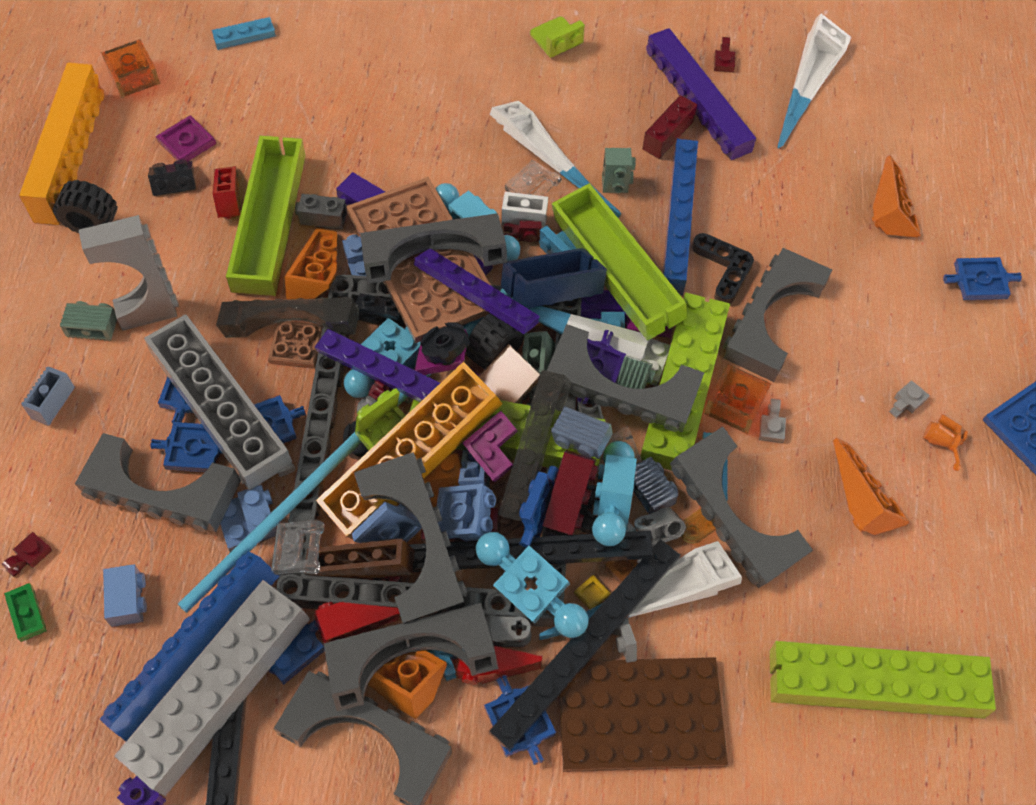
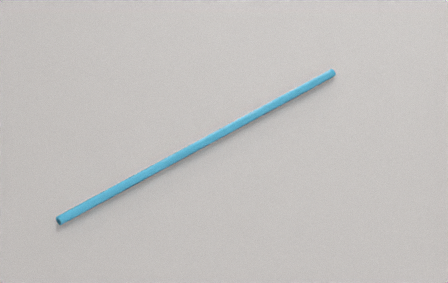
(282, 510)

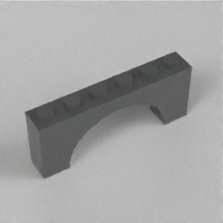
(475, 235)
(751, 344)
(664, 404)
(196, 504)
(759, 553)
(437, 584)
(358, 657)
(418, 753)

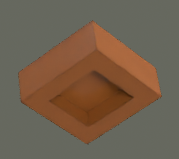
(620, 569)

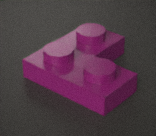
(486, 442)

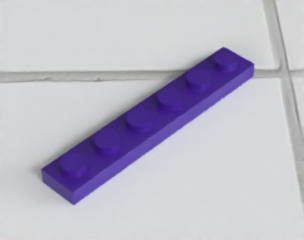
(477, 291)
(375, 365)

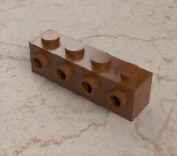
(366, 560)

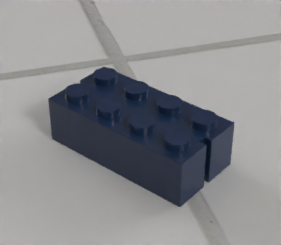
(553, 278)

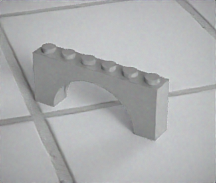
(131, 244)

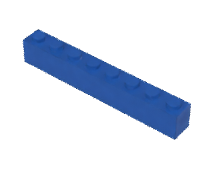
(680, 214)
(182, 649)

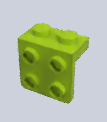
(558, 35)
(378, 419)

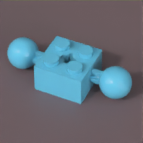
(470, 206)
(391, 342)
(614, 493)
(569, 618)

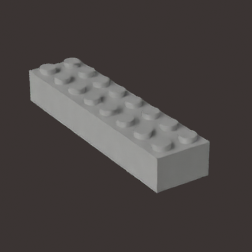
(218, 402)
(212, 688)

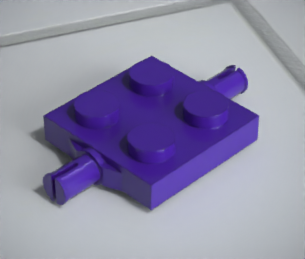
(604, 358)

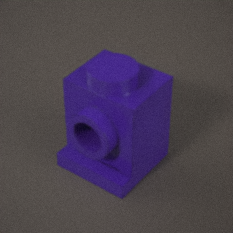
(131, 787)

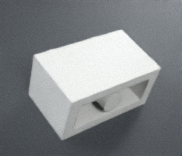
(524, 207)

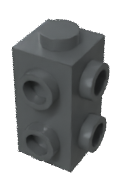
(321, 211)

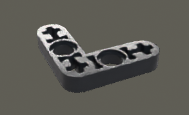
(731, 261)

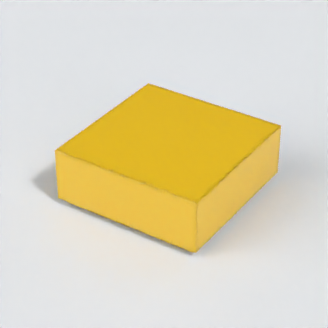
(592, 592)

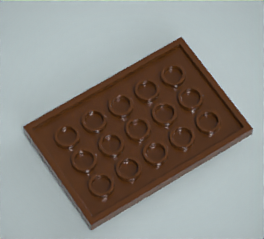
(643, 716)

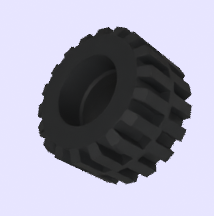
(84, 205)
(490, 339)

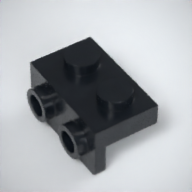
(171, 177)
(377, 310)

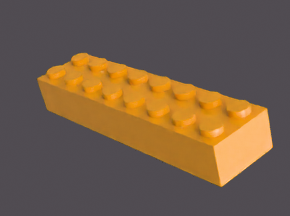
(62, 141)
(428, 430)

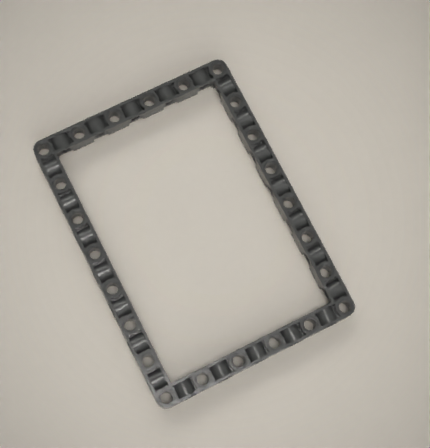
(318, 590)

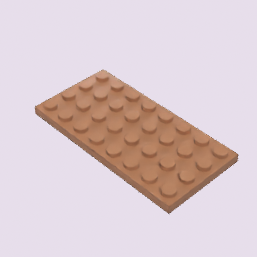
(417, 295)

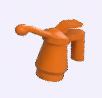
(940, 435)

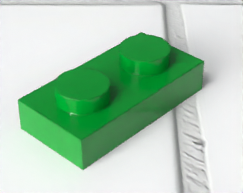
(25, 612)

